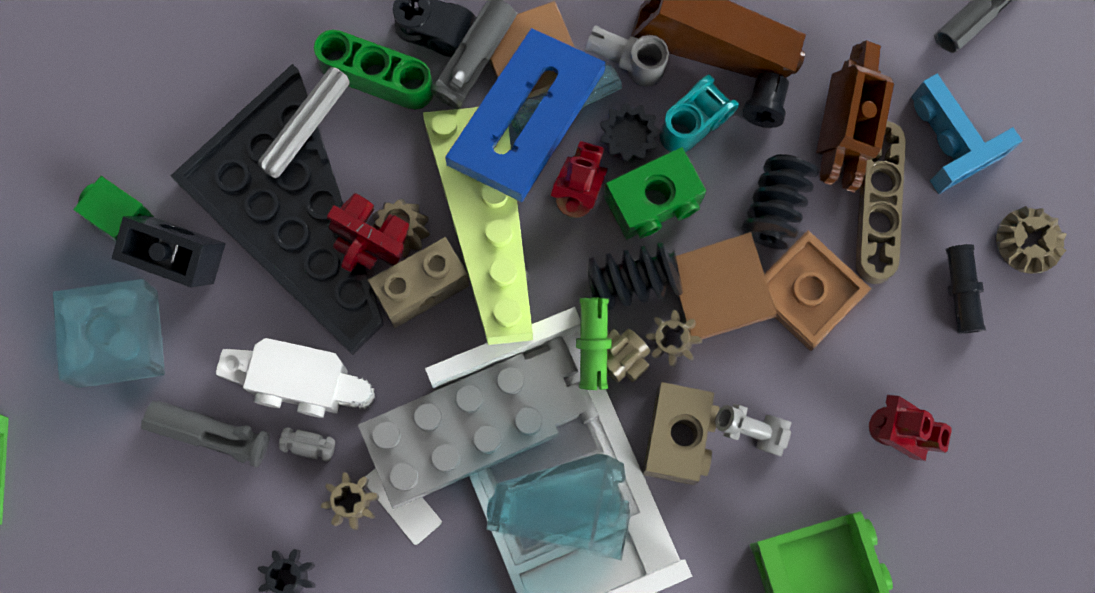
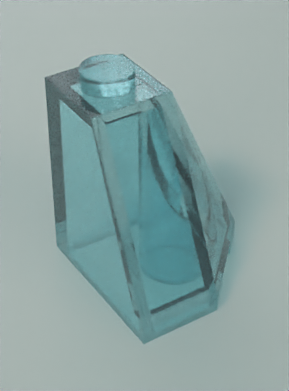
(566, 507)

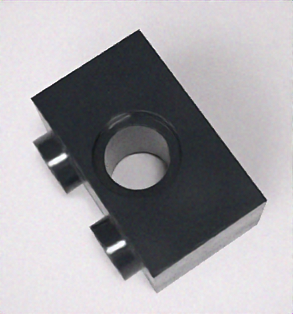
(168, 250)

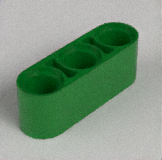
(363, 54)

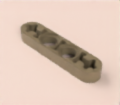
(884, 202)

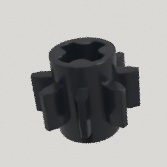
(300, 570)

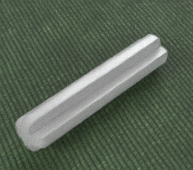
(303, 122)

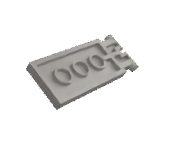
(475, 423)

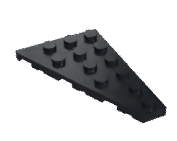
(284, 217)

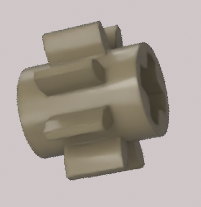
(661, 339)
(626, 356)
(339, 494)

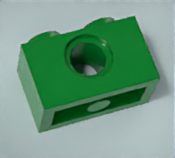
(670, 175)

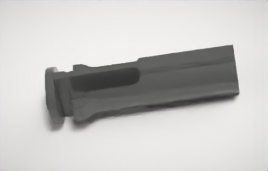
(968, 23)
(473, 52)
(206, 432)

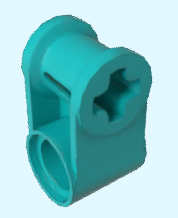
(701, 111)

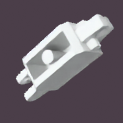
(296, 376)

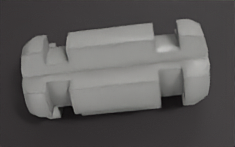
(307, 444)

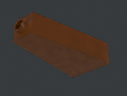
(722, 35)

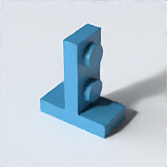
(958, 135)

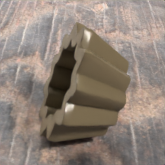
(411, 215)

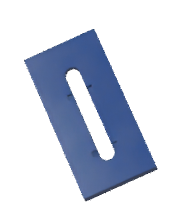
(520, 167)

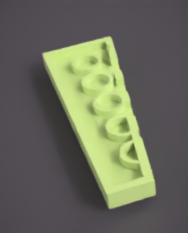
(487, 234)

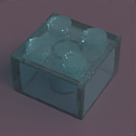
(108, 333)

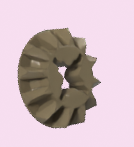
(1012, 235)

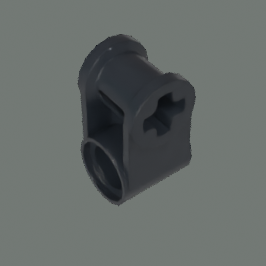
(434, 24)

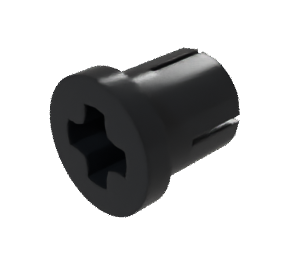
(767, 101)

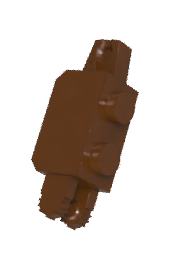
(854, 117)

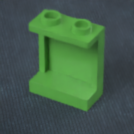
(823, 559)

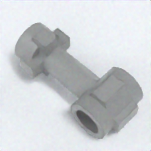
(771, 434)

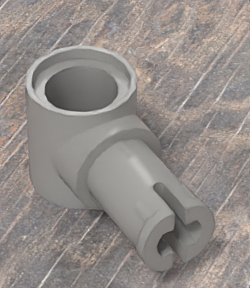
(628, 52)

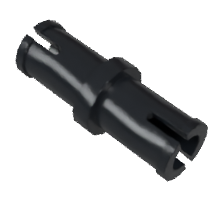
(965, 289)

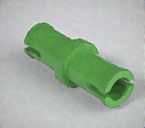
(593, 343)

